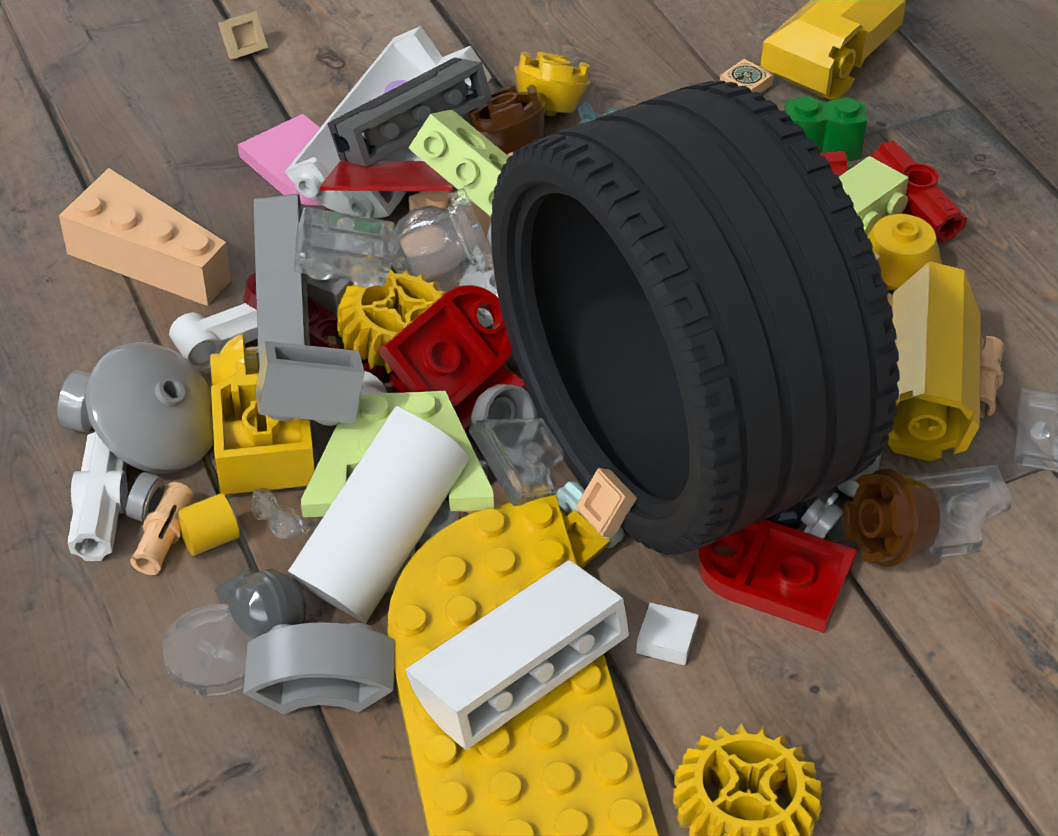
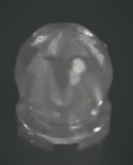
(441, 242)

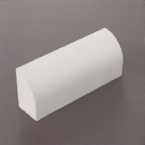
(379, 514)
(518, 653)

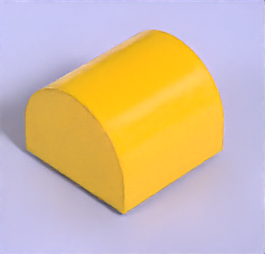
(208, 524)

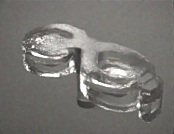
(283, 521)

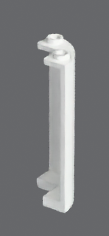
(401, 60)

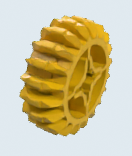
(377, 313)
(747, 775)

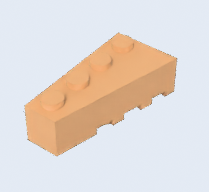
(145, 240)

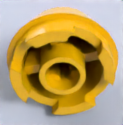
(555, 80)
(903, 247)

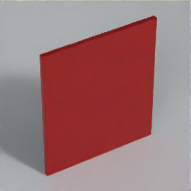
(385, 177)

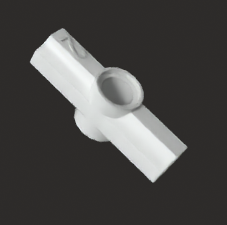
(97, 499)

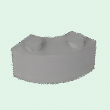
(319, 666)

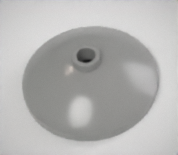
(138, 417)

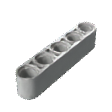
(279, 290)

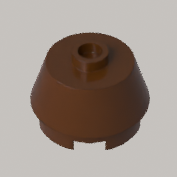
(511, 118)
(891, 517)

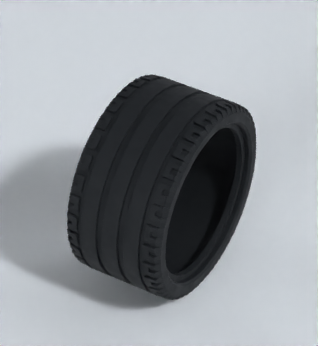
(696, 310)

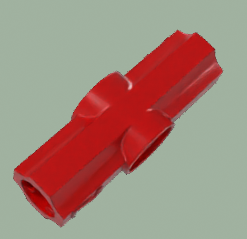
(923, 194)

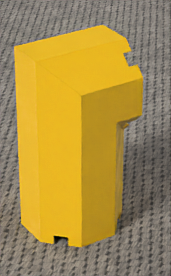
(828, 39)
(937, 363)

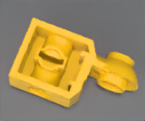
(249, 446)

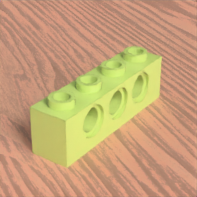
(460, 156)

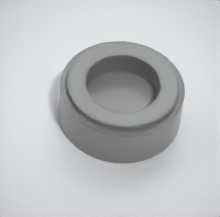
(144, 496)

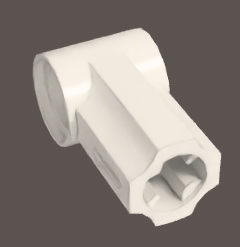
(201, 336)

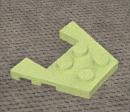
(352, 441)

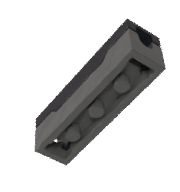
(399, 114)

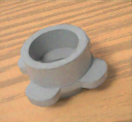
(822, 516)

